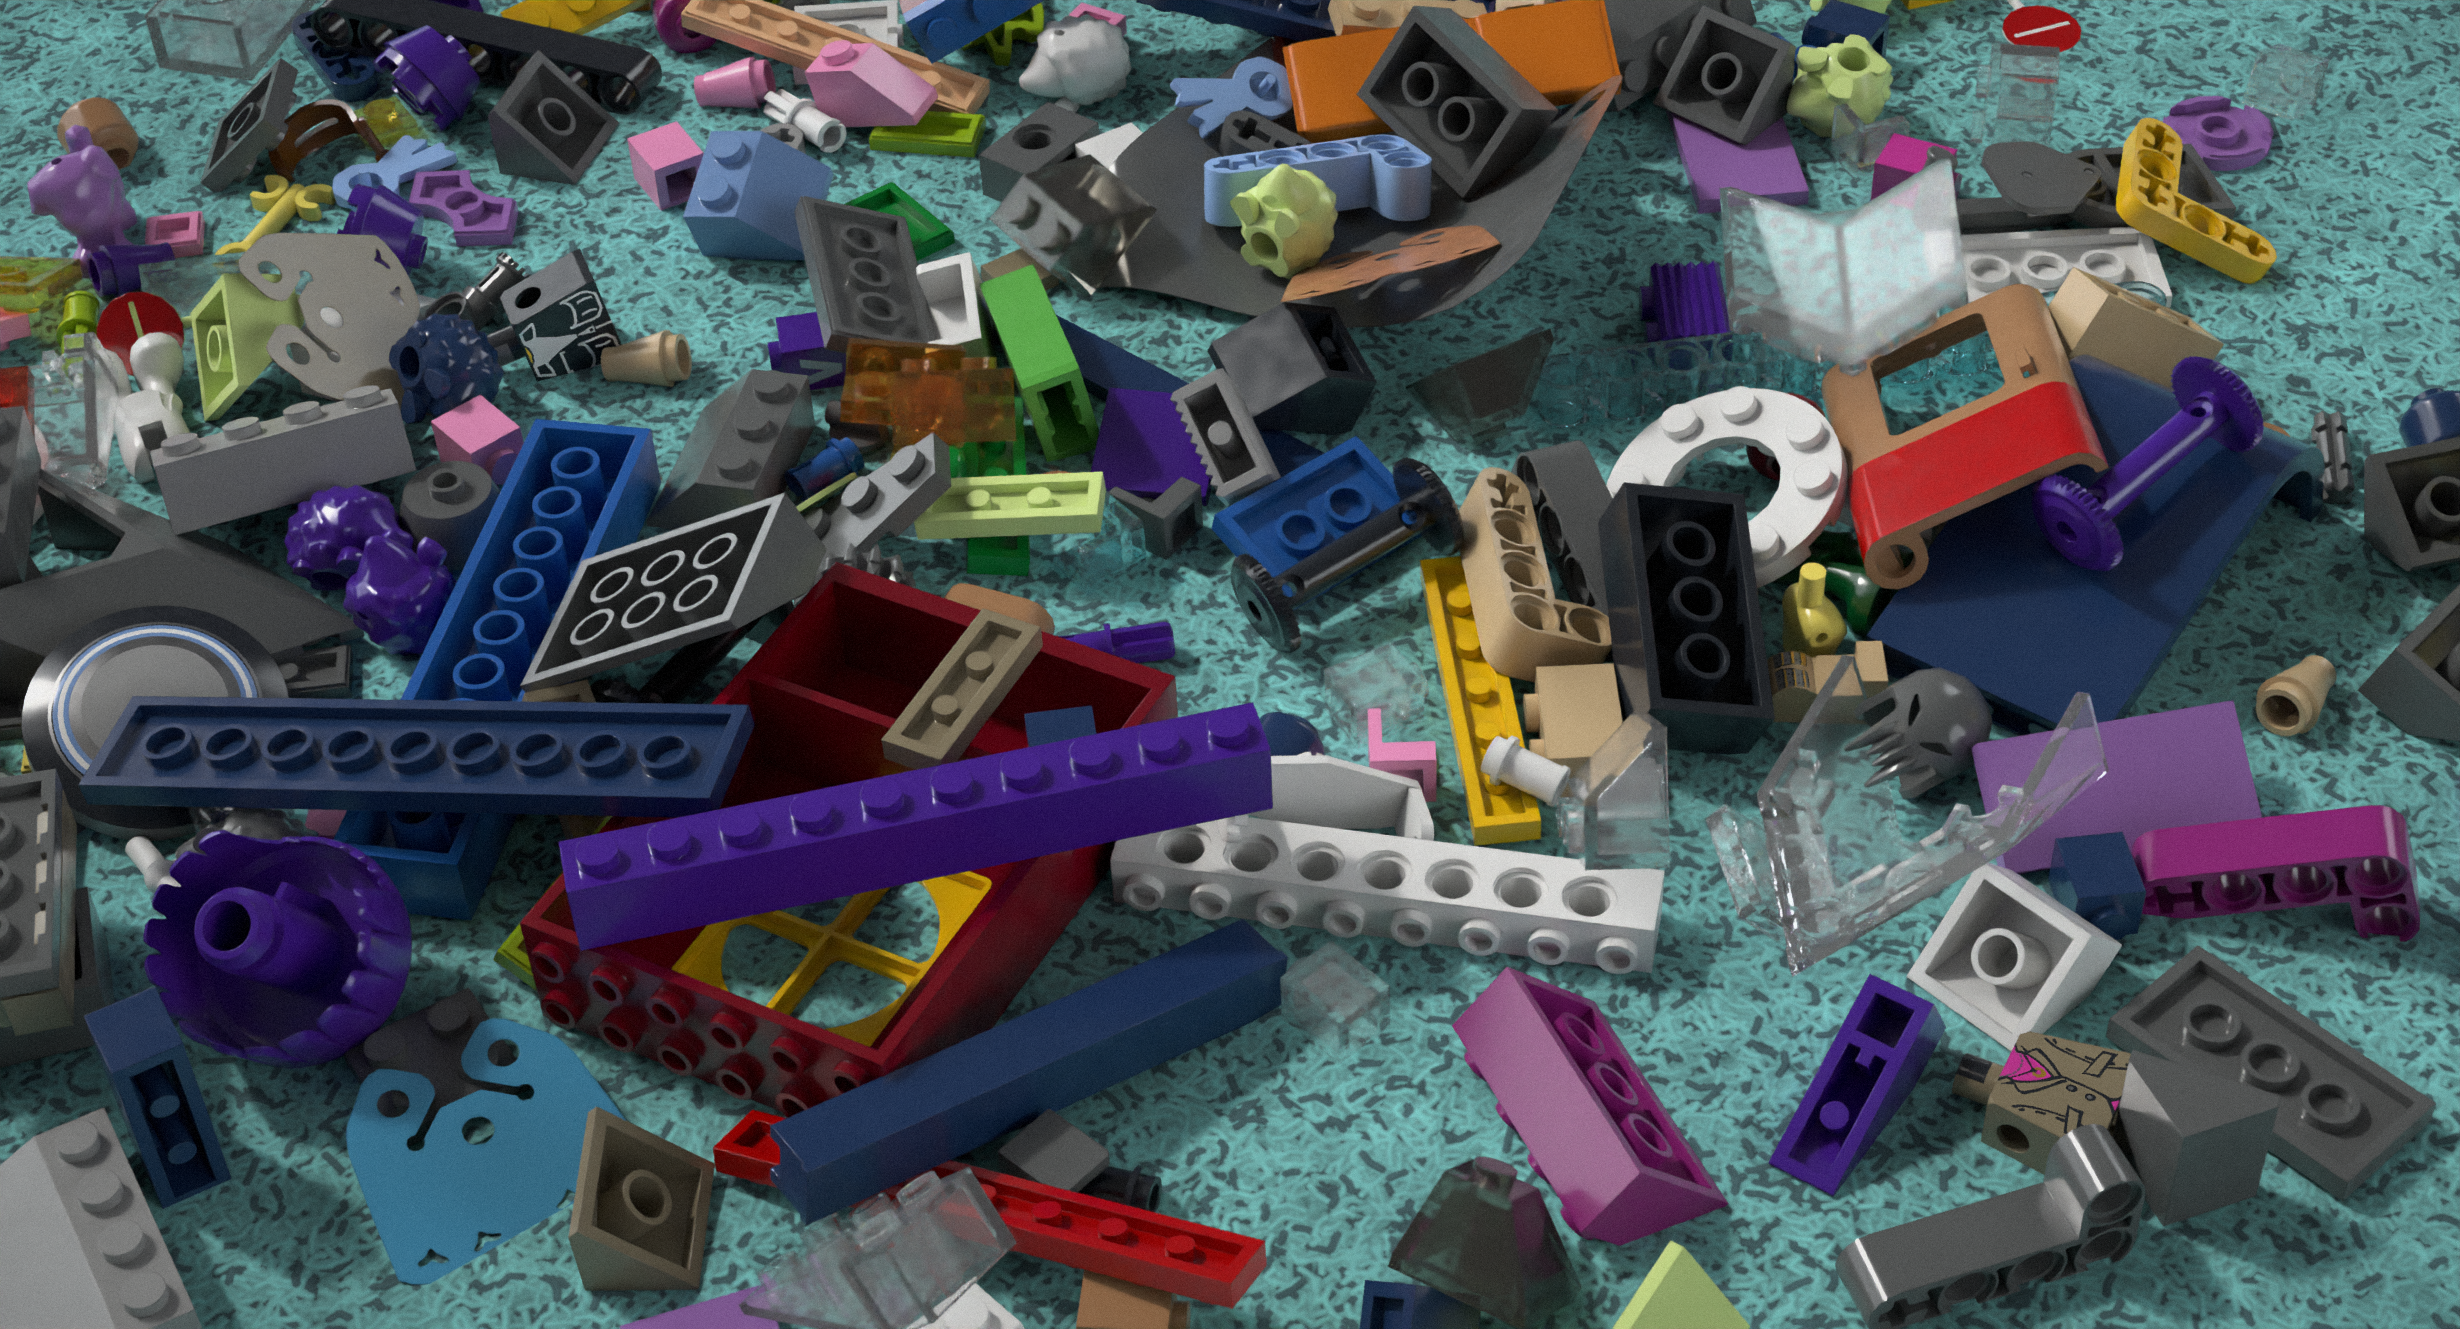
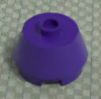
(430, 74)
(392, 220)

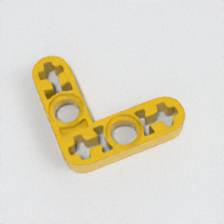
(2153, 206)

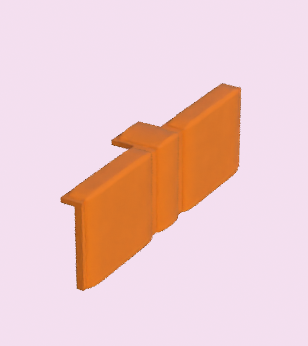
(1554, 46)

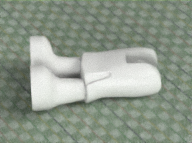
(155, 410)

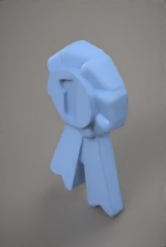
(1256, 87)
(394, 168)

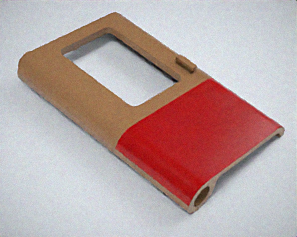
(1965, 455)

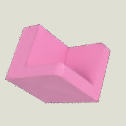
(1404, 759)

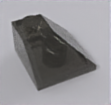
(1485, 390)
(1489, 1245)

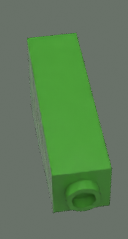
(1041, 363)

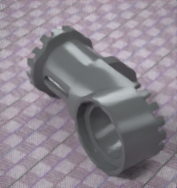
(483, 300)

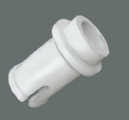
(1524, 770)

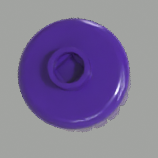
(279, 947)

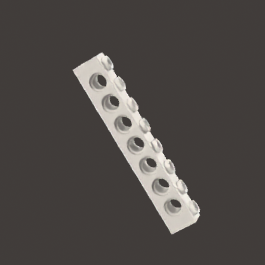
(1398, 891)

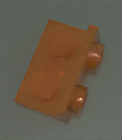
(865, 388)
(953, 404)

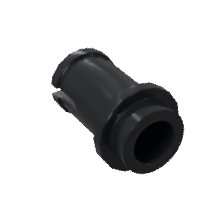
(1127, 1187)

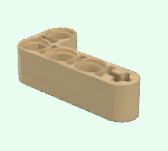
(1512, 588)

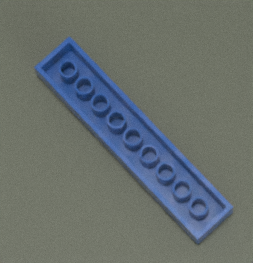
(564, 501)

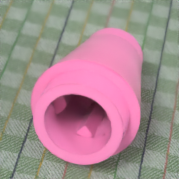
(736, 85)

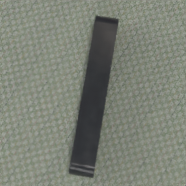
(500, 47)

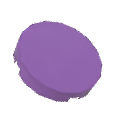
(2237, 146)

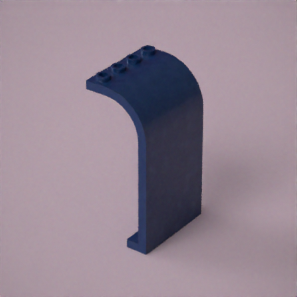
(2043, 628)

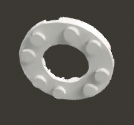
(1780, 426)

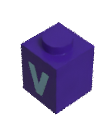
(803, 352)

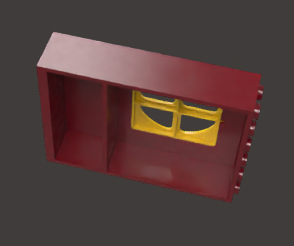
(819, 708)

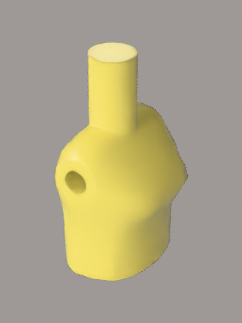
(1809, 617)

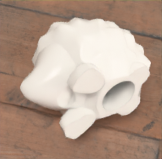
(1078, 62)

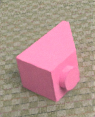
(867, 86)

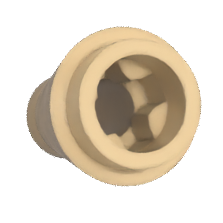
(649, 360)
(2295, 697)

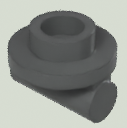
(865, 436)

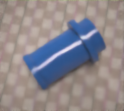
(825, 468)

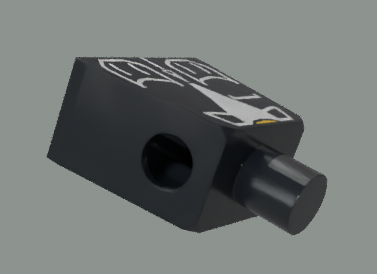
(555, 320)

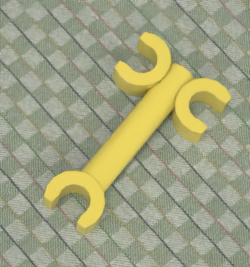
(281, 206)

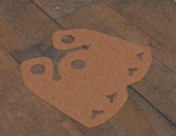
(1328, 279)

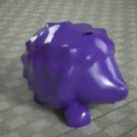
(331, 533)
(399, 592)

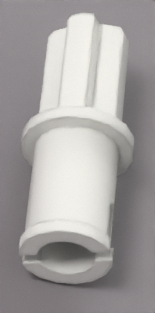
(816, 126)

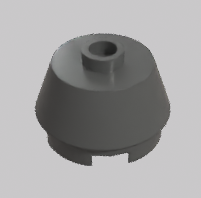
(448, 506)

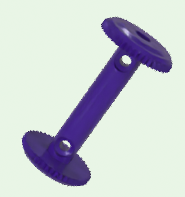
(2212, 405)

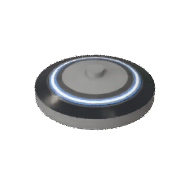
(124, 655)

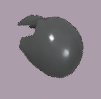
(1923, 729)

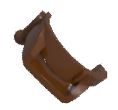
(339, 122)

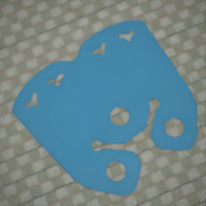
(459, 1188)

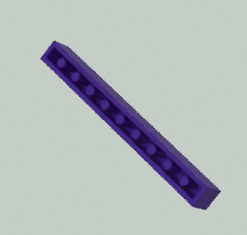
(916, 825)

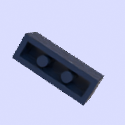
(158, 1096)

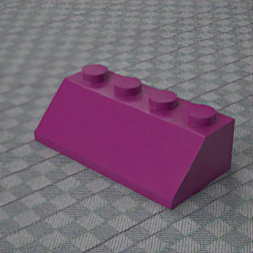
(1583, 1111)

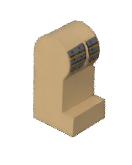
(1799, 678)

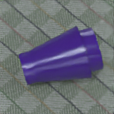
(116, 267)

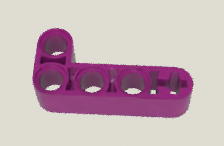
(2284, 864)

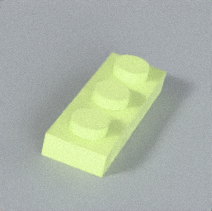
(1016, 506)

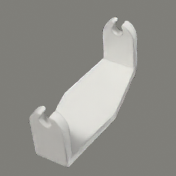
(1339, 796)

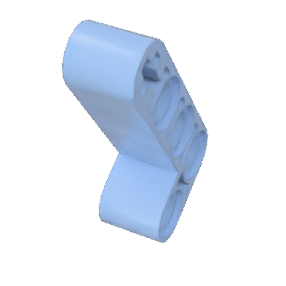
(1360, 170)

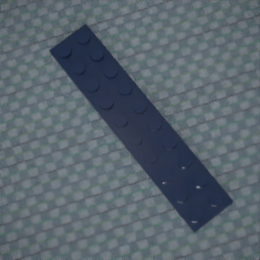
(421, 756)

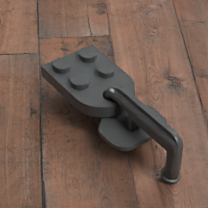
(2056, 188)

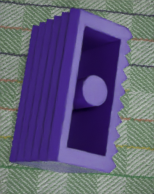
(1683, 302)

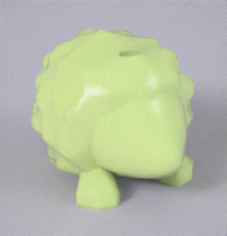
(1837, 76)
(1286, 220)

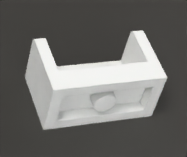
(958, 304)

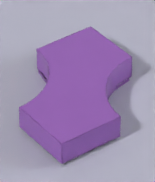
(473, 215)

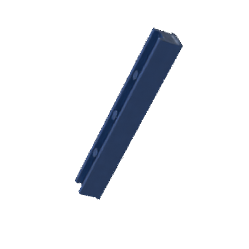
(1022, 1068)

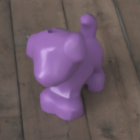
(83, 195)

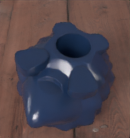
(443, 366)

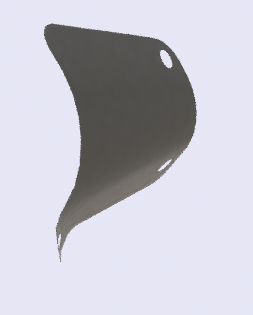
(1205, 264)

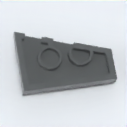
(883, 500)

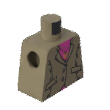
(2043, 1093)

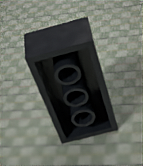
(1686, 616)

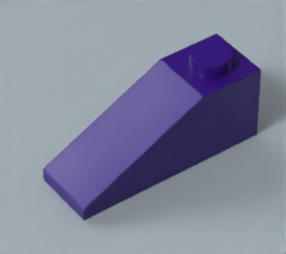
(1859, 1084)

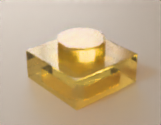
(387, 120)

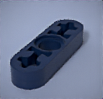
(333, 70)

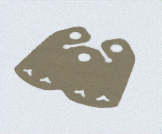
(352, 285)

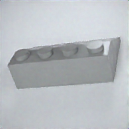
(281, 459)
(82, 1238)

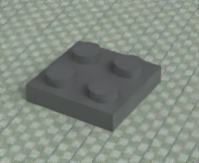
(251, 127)
(432, 1046)

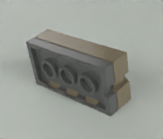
(36, 903)

